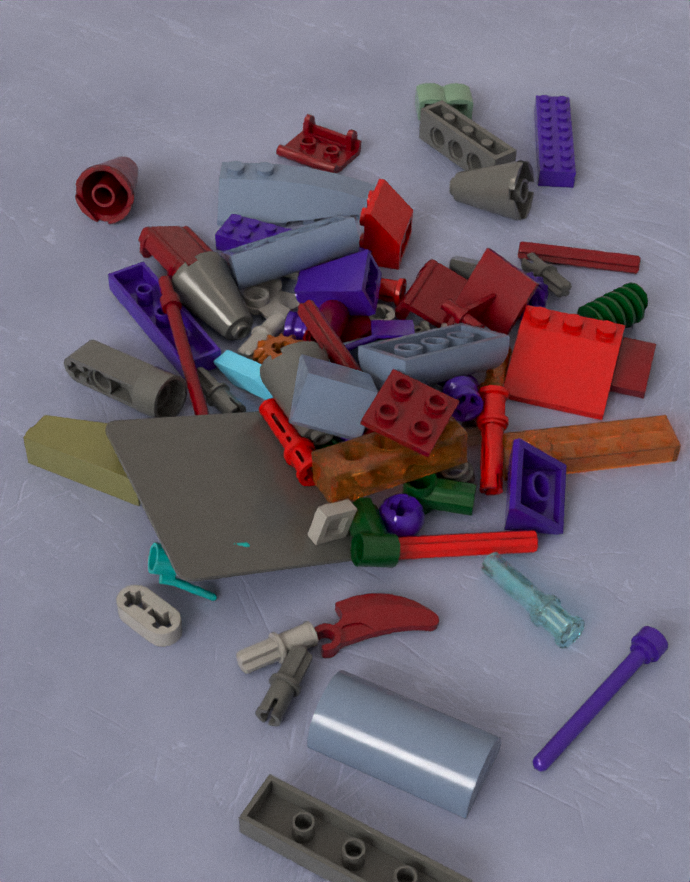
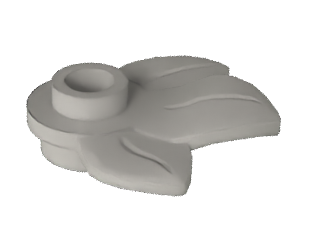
(268, 297)

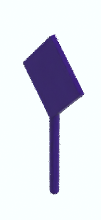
(385, 329)

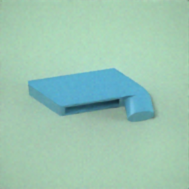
(242, 373)

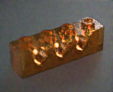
(378, 463)

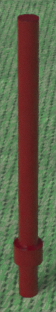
(172, 306)

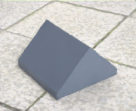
(331, 397)

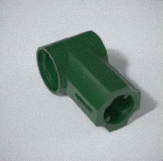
(442, 494)
(370, 541)

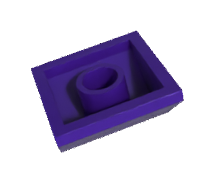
(534, 490)

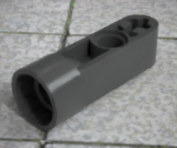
(127, 379)

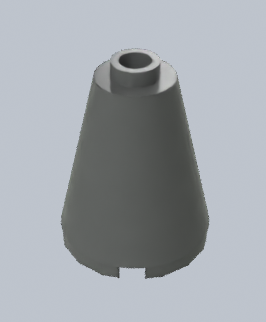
(496, 189)
(213, 295)
(280, 379)

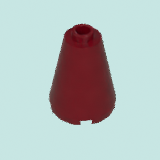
(107, 189)

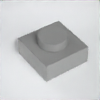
(332, 521)

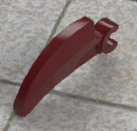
(371, 617)

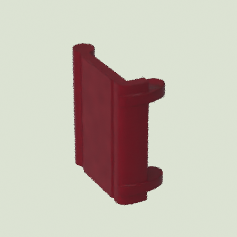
(321, 147)
(171, 246)
(429, 291)

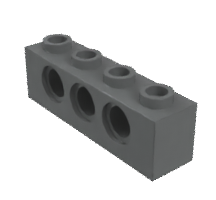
(462, 138)

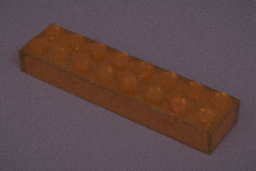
(602, 444)

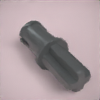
(556, 283)
(218, 394)
(284, 685)

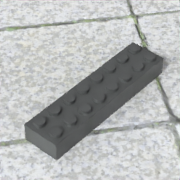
(332, 841)

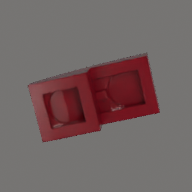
(633, 367)

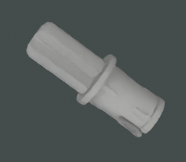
(272, 326)
(276, 647)

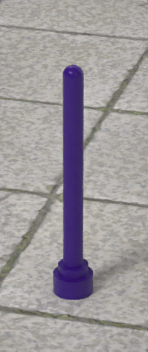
(645, 647)

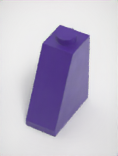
(349, 279)

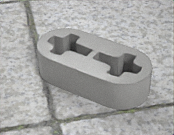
(145, 619)

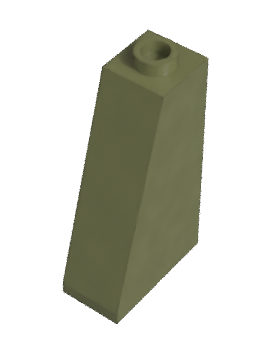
(80, 453)

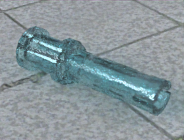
(543, 609)

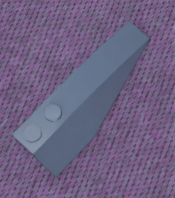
(287, 193)

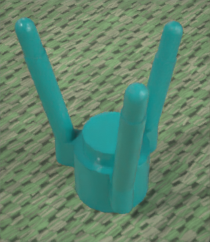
(160, 565)

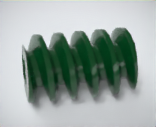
(621, 306)

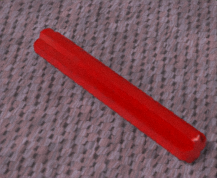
(468, 544)

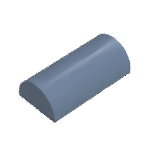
(292, 251)
(435, 354)
(402, 742)

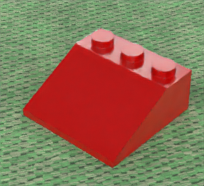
(564, 361)

